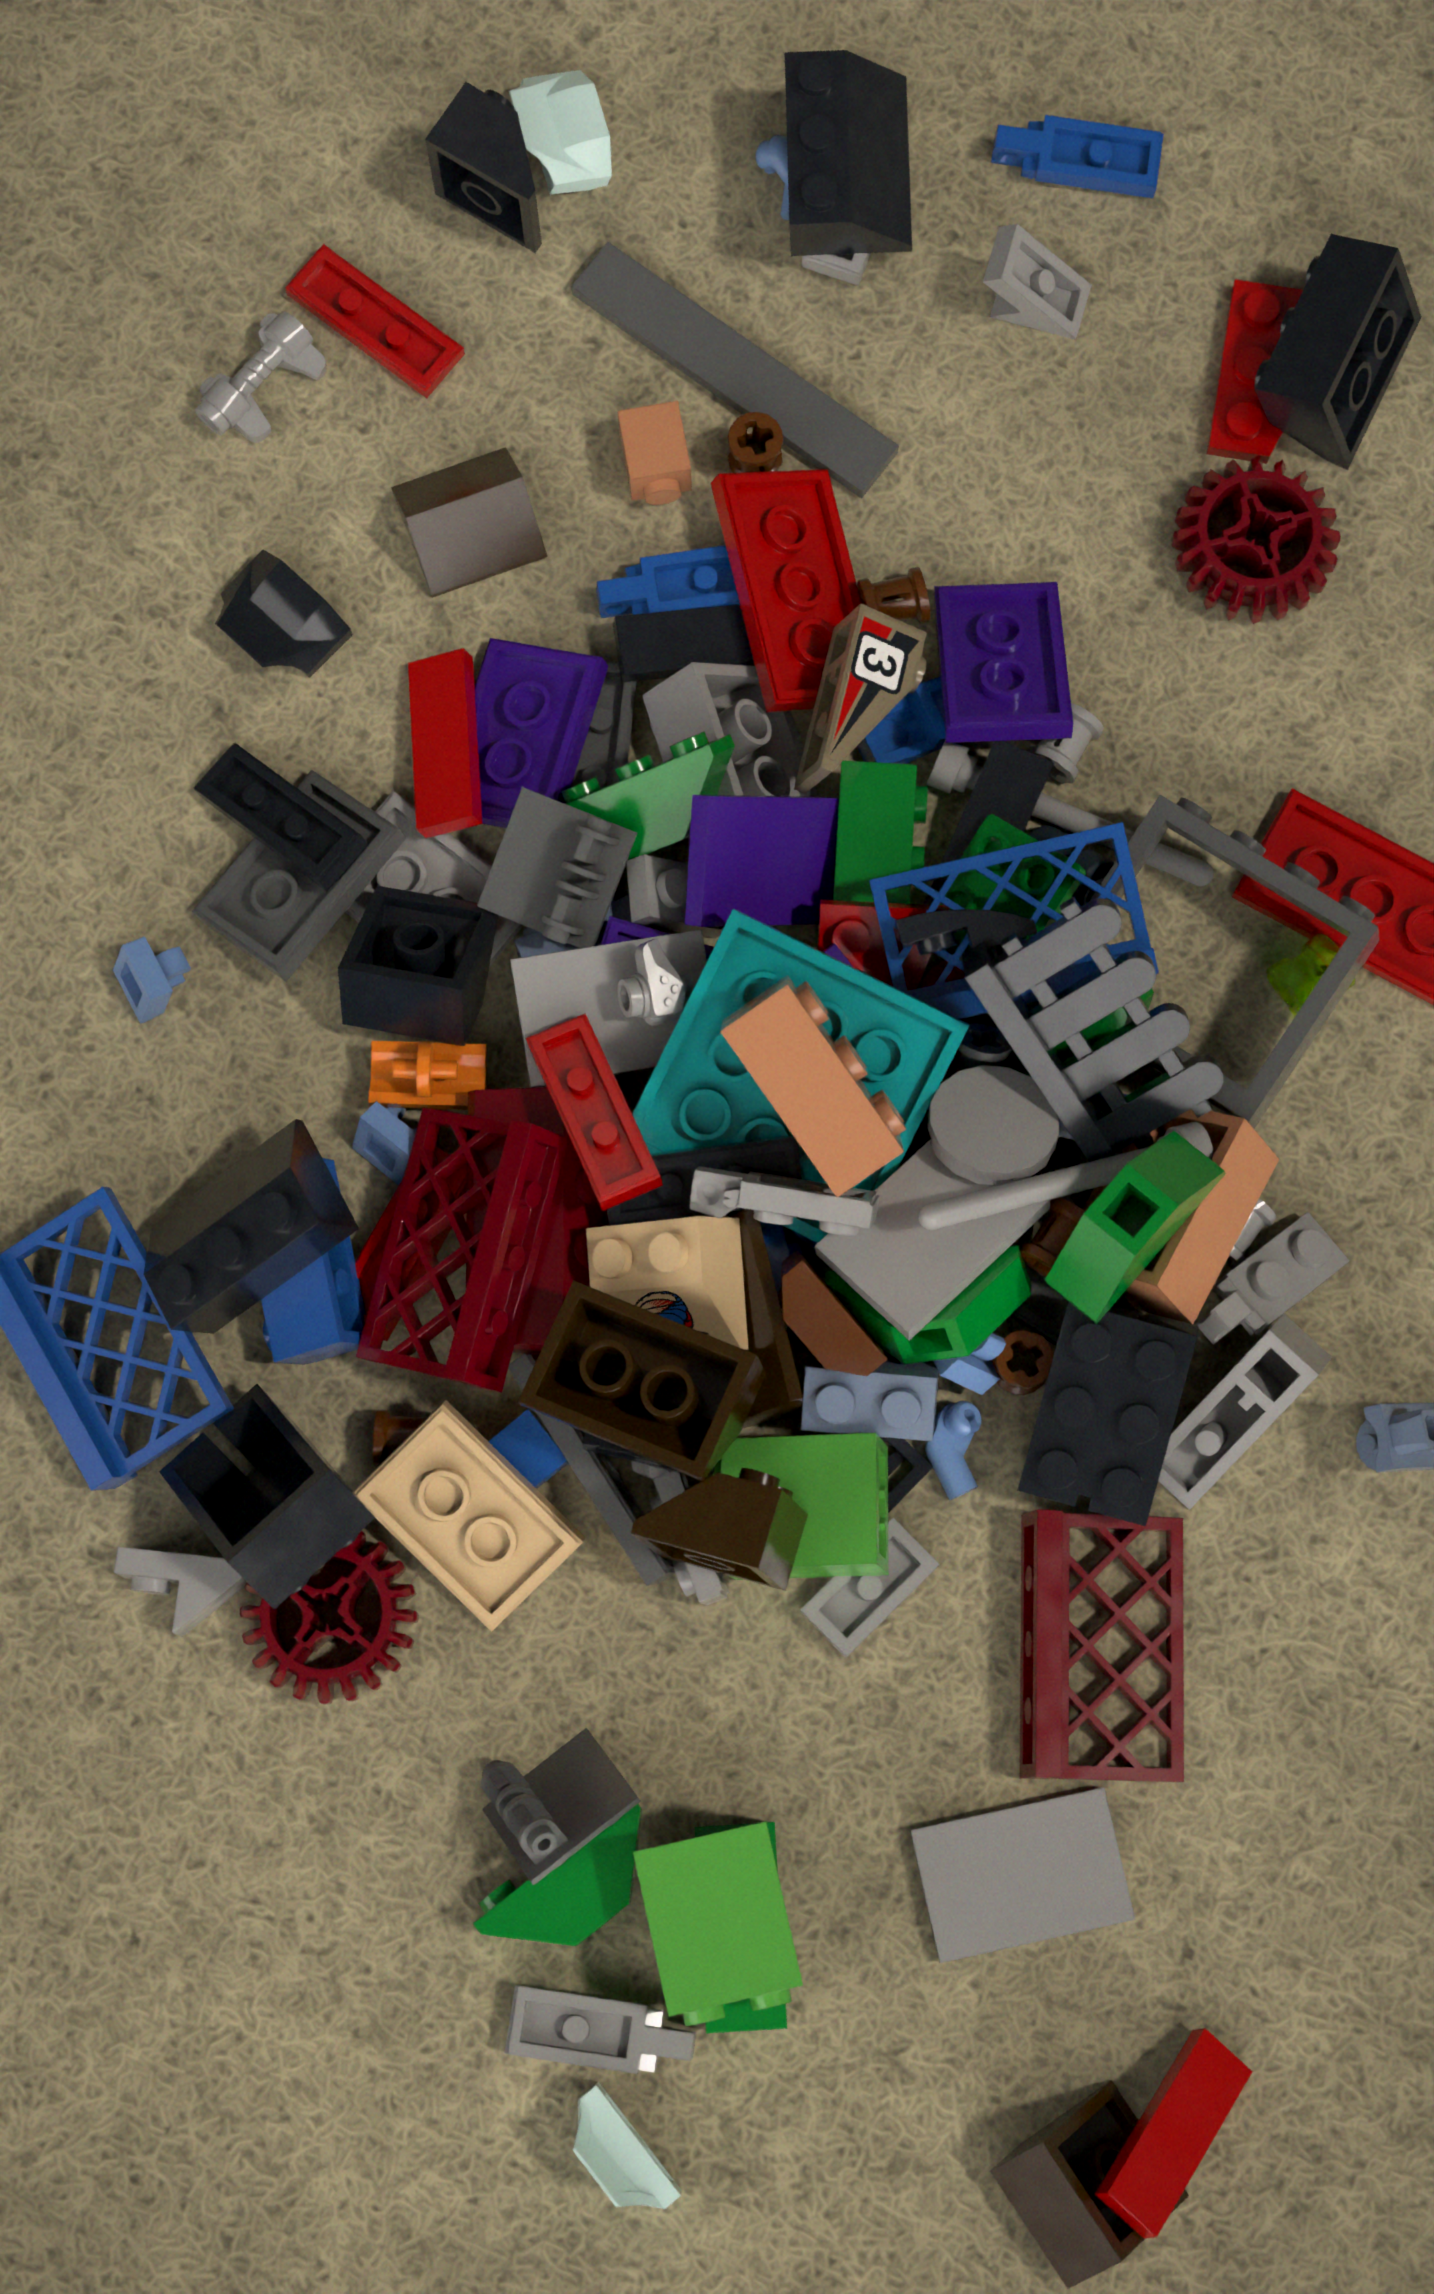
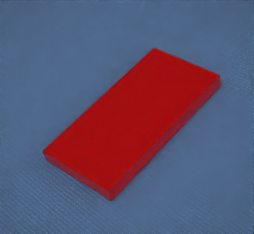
(788, 575)
(1364, 867)

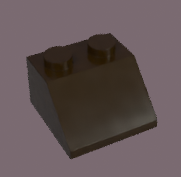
(729, 1527)
(1055, 2183)

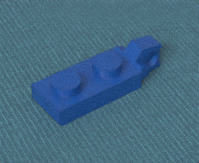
(1083, 154)
(670, 584)

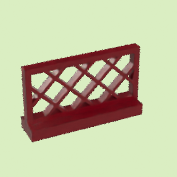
(499, 1255)
(1046, 1655)

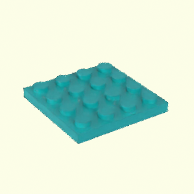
(708, 1096)

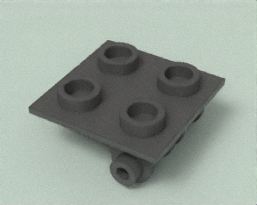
(557, 869)
(555, 1804)

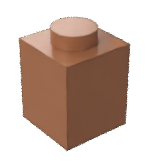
(655, 452)

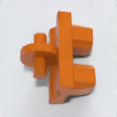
(426, 1074)

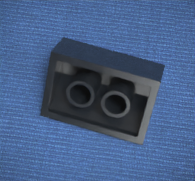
(846, 155)
(1339, 347)
(246, 1233)

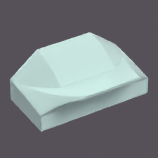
(565, 130)
(619, 2155)

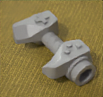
(229, 400)
(656, 988)

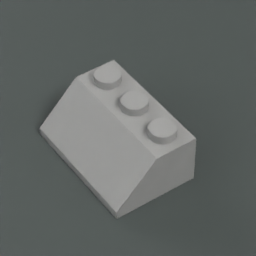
(725, 702)

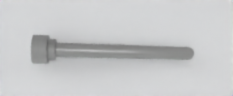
(959, 771)
(1045, 1186)

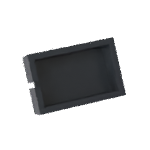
(1109, 1411)
(281, 1515)

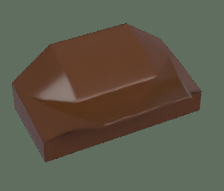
(825, 1321)

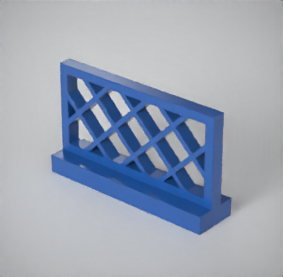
(957, 995)
(65, 1381)

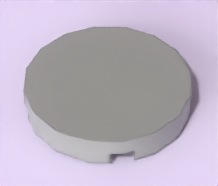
(992, 1125)

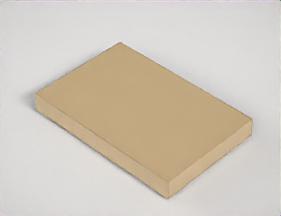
(468, 1515)

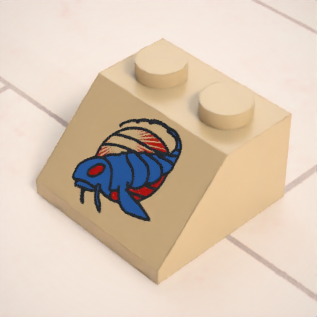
(677, 1270)

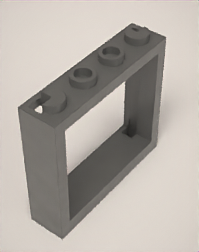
(1298, 888)

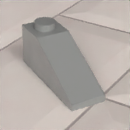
(1240, 1409)

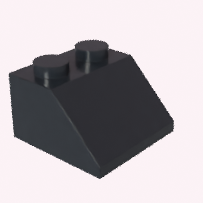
(484, 164)
(417, 966)

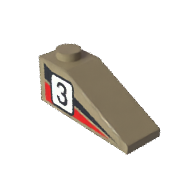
(864, 676)

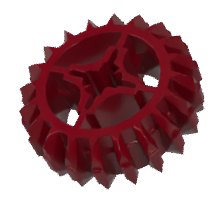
(1245, 492)
(311, 1640)

